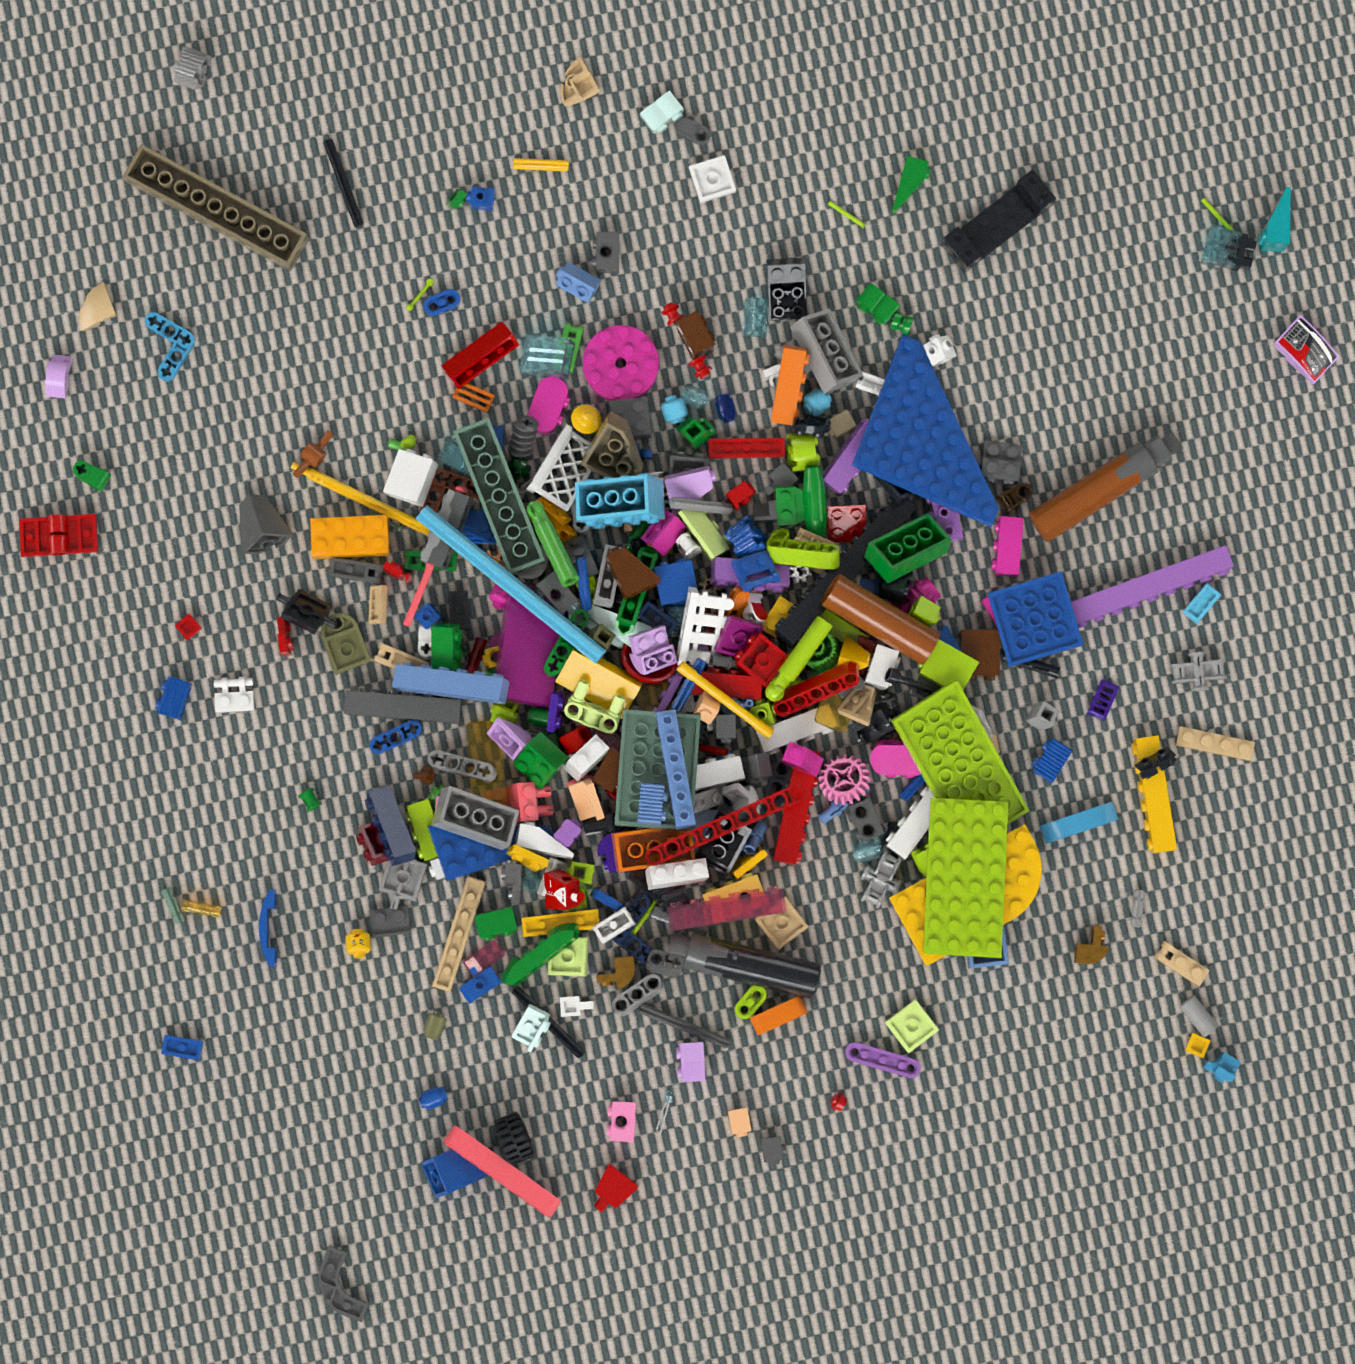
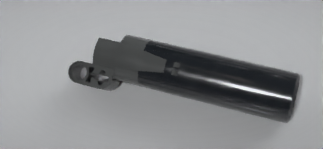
(738, 964)

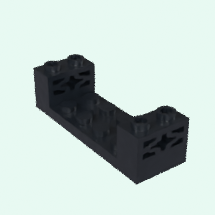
(998, 222)

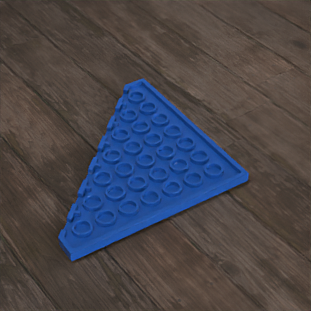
(918, 440)

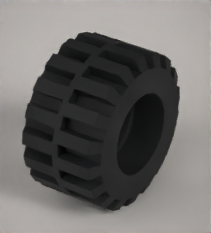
(514, 1138)

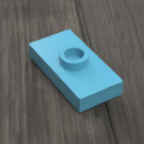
(1201, 603)

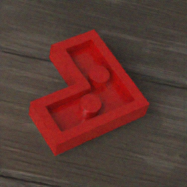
(285, 642)

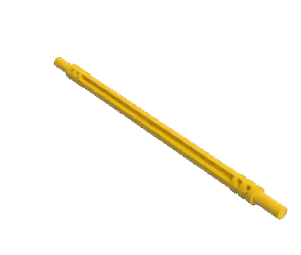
(365, 500)

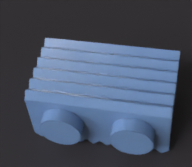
(651, 803)

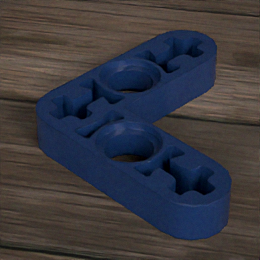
(628, 936)

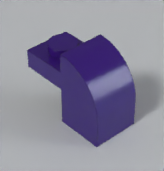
(606, 848)

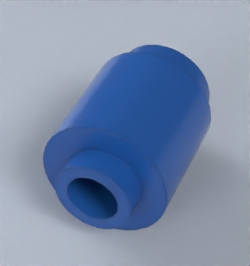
(433, 1098)

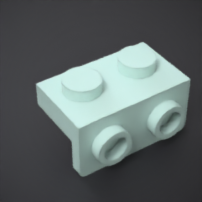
(531, 1026)

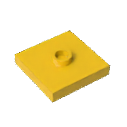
(748, 862)

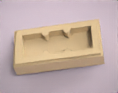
(378, 604)

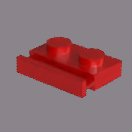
(396, 571)

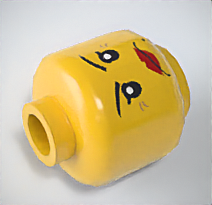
(358, 943)

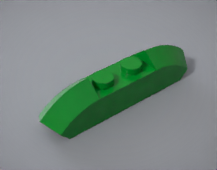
(631, 608)
(559, 939)

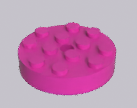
(629, 346)

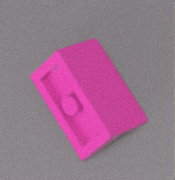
(664, 533)

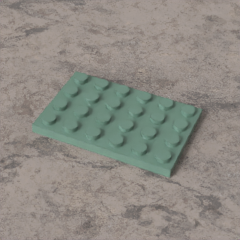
(643, 763)

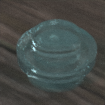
(531, 883)

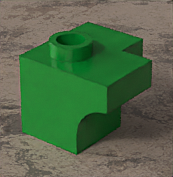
(696, 431)

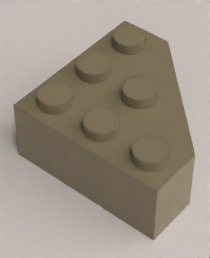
(613, 450)

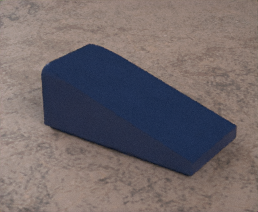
(654, 617)

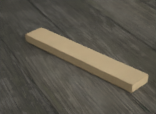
(459, 933)

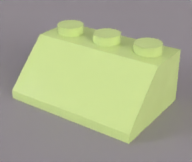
(705, 533)

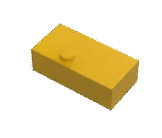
(603, 677)

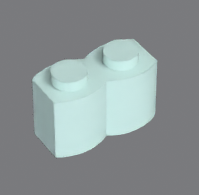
(662, 112)

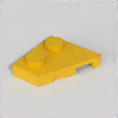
(527, 858)

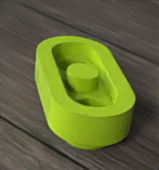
(750, 1002)

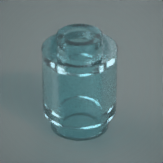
(694, 397)
(867, 851)

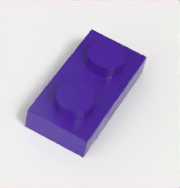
(555, 719)

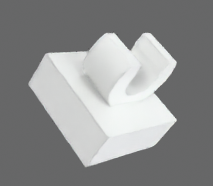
(771, 373)

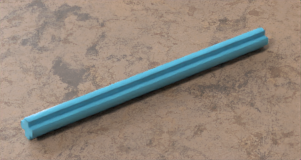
(511, 584)

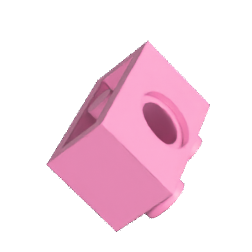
(626, 1132)

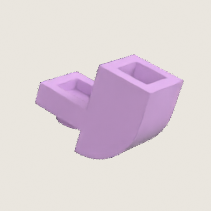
(57, 376)

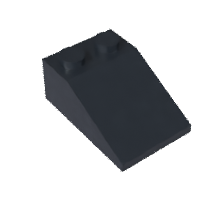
(724, 851)

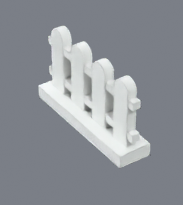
(701, 619)

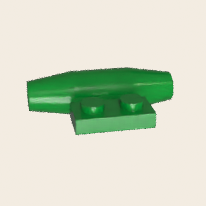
(804, 504)

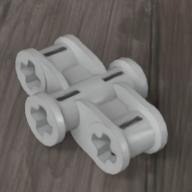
(1198, 671)
(878, 886)

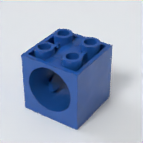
(675, 582)

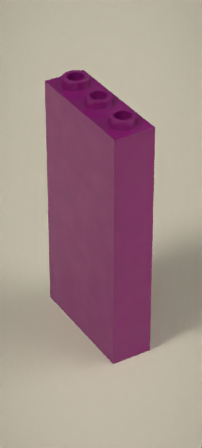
(523, 652)

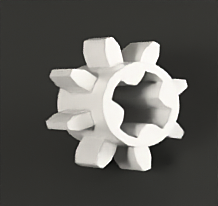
(795, 574)

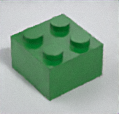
(540, 760)

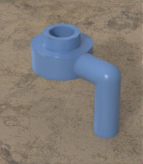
(744, 703)

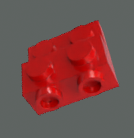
(760, 658)

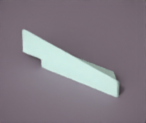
(599, 615)

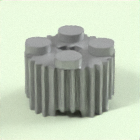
(191, 68)

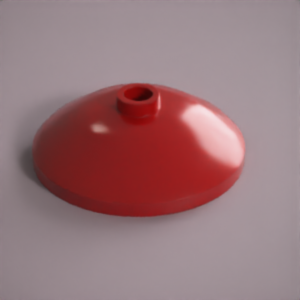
(653, 677)

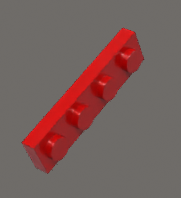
(746, 448)

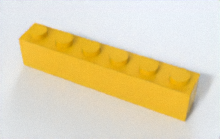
(1155, 800)

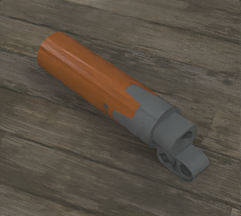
(1103, 486)

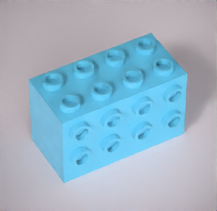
(619, 501)

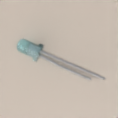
(668, 1098)

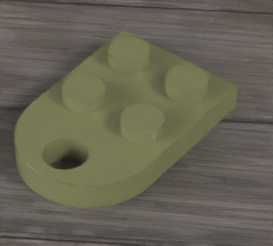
(345, 645)

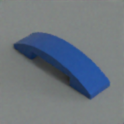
(269, 952)

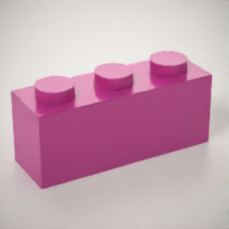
(1007, 546)

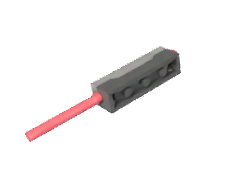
(437, 553)

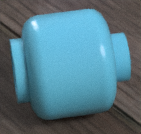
(816, 402)
(674, 409)

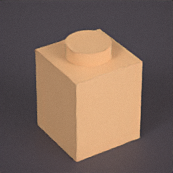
(707, 707)
(739, 1122)

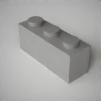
(606, 583)

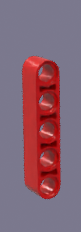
(817, 688)

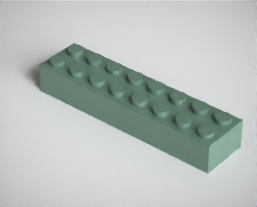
(499, 496)

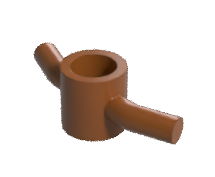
(313, 454)

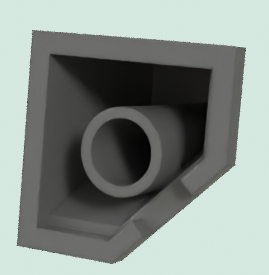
(261, 525)

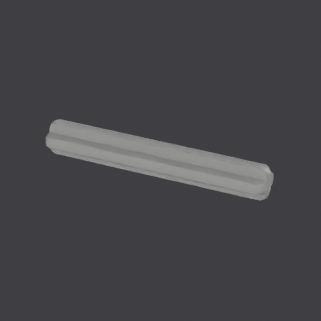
(701, 505)

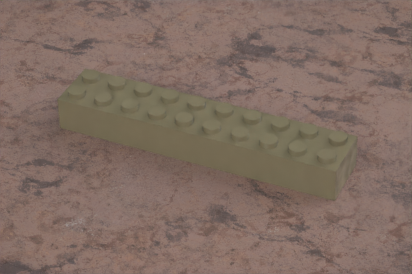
(216, 207)

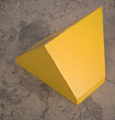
(855, 653)

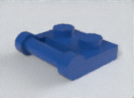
(754, 565)

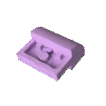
(651, 650)

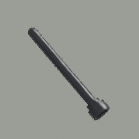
(894, 676)

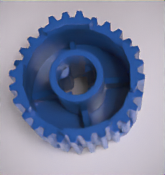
(746, 537)

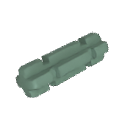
(173, 905)

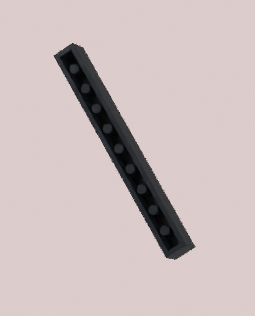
(851, 564)

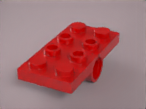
(58, 535)

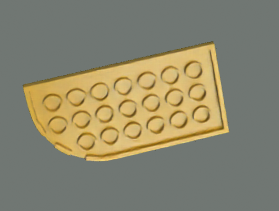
(1021, 886)

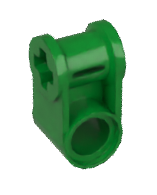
(93, 477)

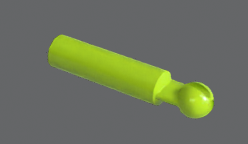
(798, 658)

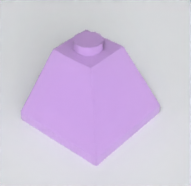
(509, 737)

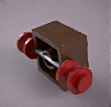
(694, 336)

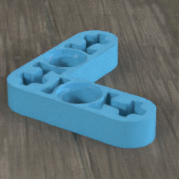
(176, 347)

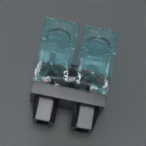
(1227, 248)

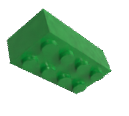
(907, 548)

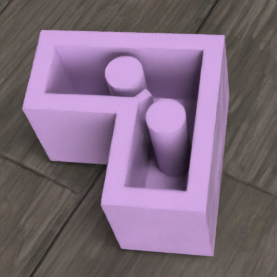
(692, 1061)

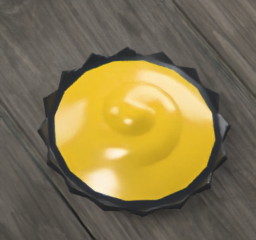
(585, 419)

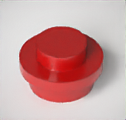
(838, 1101)

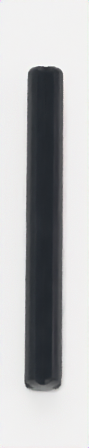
(343, 183)
(554, 1028)

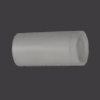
(1198, 1016)

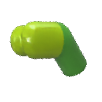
(408, 442)

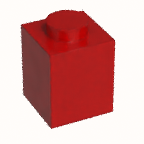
(575, 738)

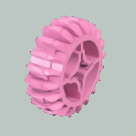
(854, 790)

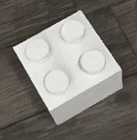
(879, 664)

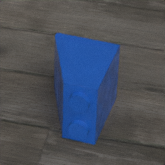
(450, 1172)

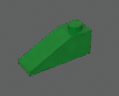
(911, 180)

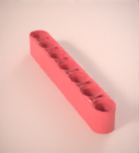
(502, 1171)

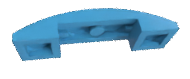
(1079, 822)

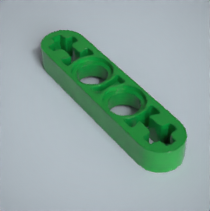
(562, 642)

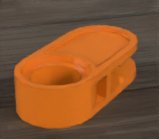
(740, 601)

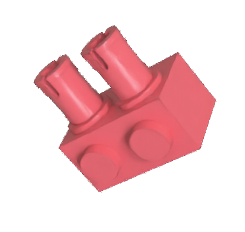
(523, 798)

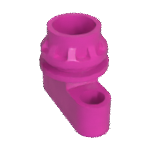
(921, 588)

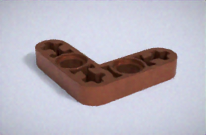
(441, 488)

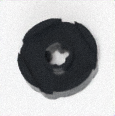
(811, 424)

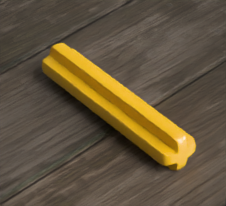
(540, 164)

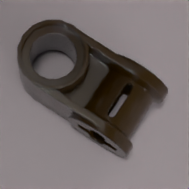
(1013, 498)

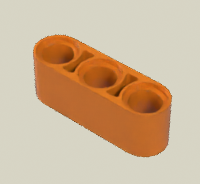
(778, 1015)

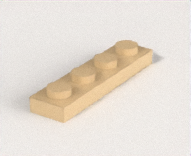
(1215, 743)

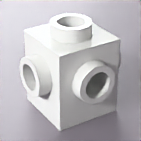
(939, 349)

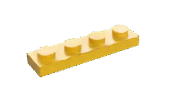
(541, 924)

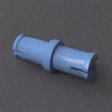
(755, 838)

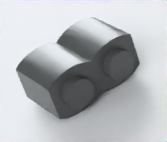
(756, 768)

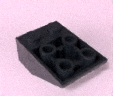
(786, 288)

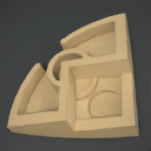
(578, 84)
(96, 308)

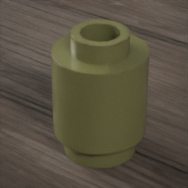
(434, 1025)

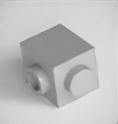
(1042, 716)

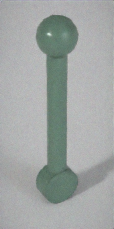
(399, 528)

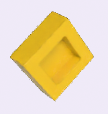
(1197, 1045)

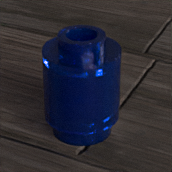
(725, 408)

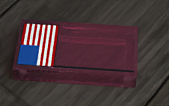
(483, 958)

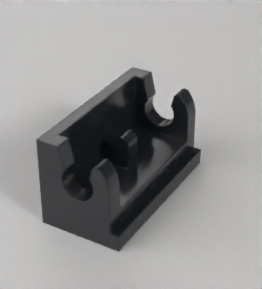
(879, 726)

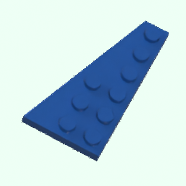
(464, 856)

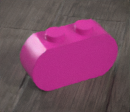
(549, 404)
(893, 759)

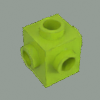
(767, 707)
(501, 711)

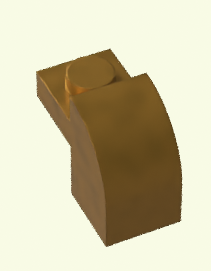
(1091, 953)
(623, 973)

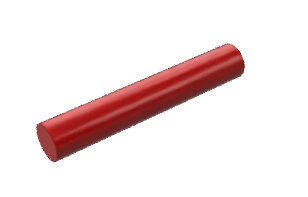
(712, 749)

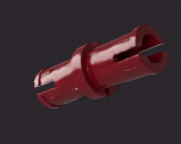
(476, 655)

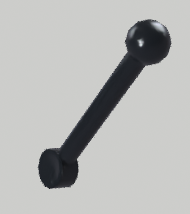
(891, 825)

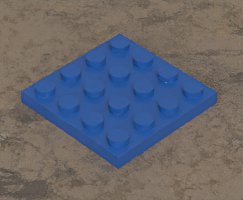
(1035, 619)

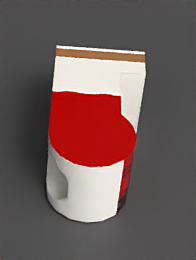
(754, 610)

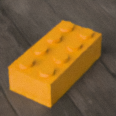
(350, 537)

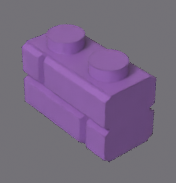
(568, 833)

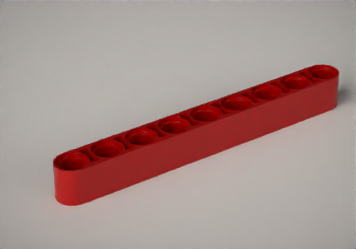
(716, 824)

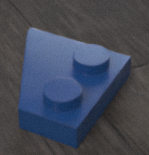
(478, 526)

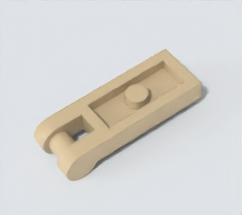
(396, 657)
(1182, 964)

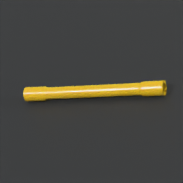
(757, 724)

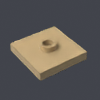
(783, 926)

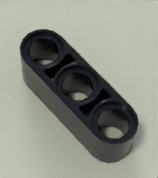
(776, 778)

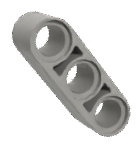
(627, 996)

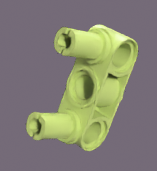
(593, 714)

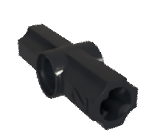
(606, 825)

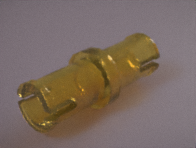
(201, 908)

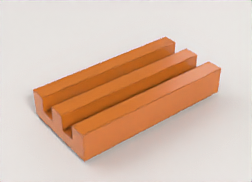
(485, 409)

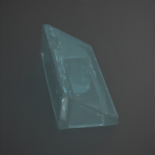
(755, 317)

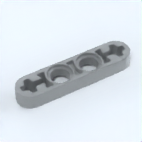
(460, 769)

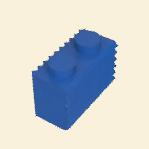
(173, 698)
(1051, 760)

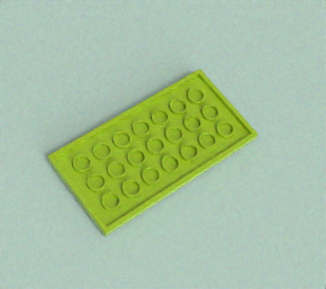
(956, 751)
(965, 878)

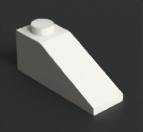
(539, 841)

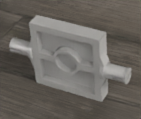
(403, 881)

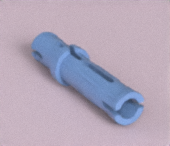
(835, 809)

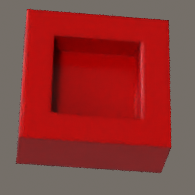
(188, 627)

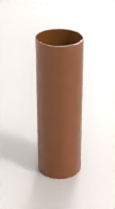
(880, 619)

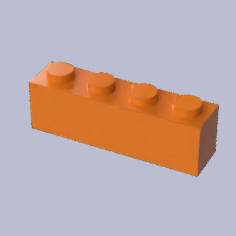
(788, 384)

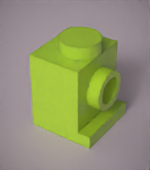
(588, 870)

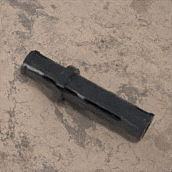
(1038, 666)

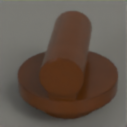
(426, 775)

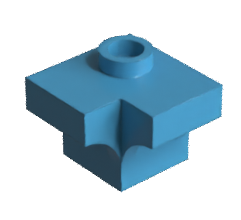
(1223, 1067)

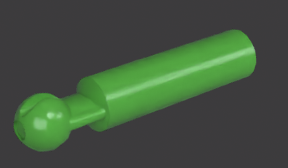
(552, 544)

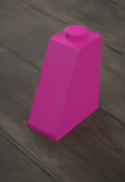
(802, 759)

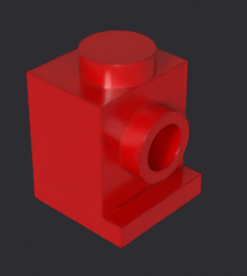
(740, 495)

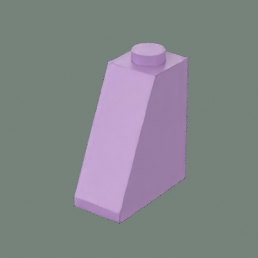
(689, 484)

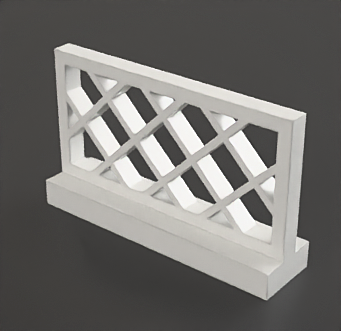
(549, 463)

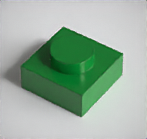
(457, 199)

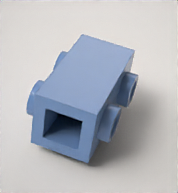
(577, 282)

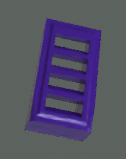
(1096, 714)

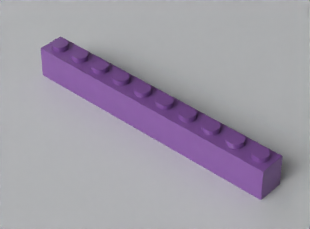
(1152, 585)

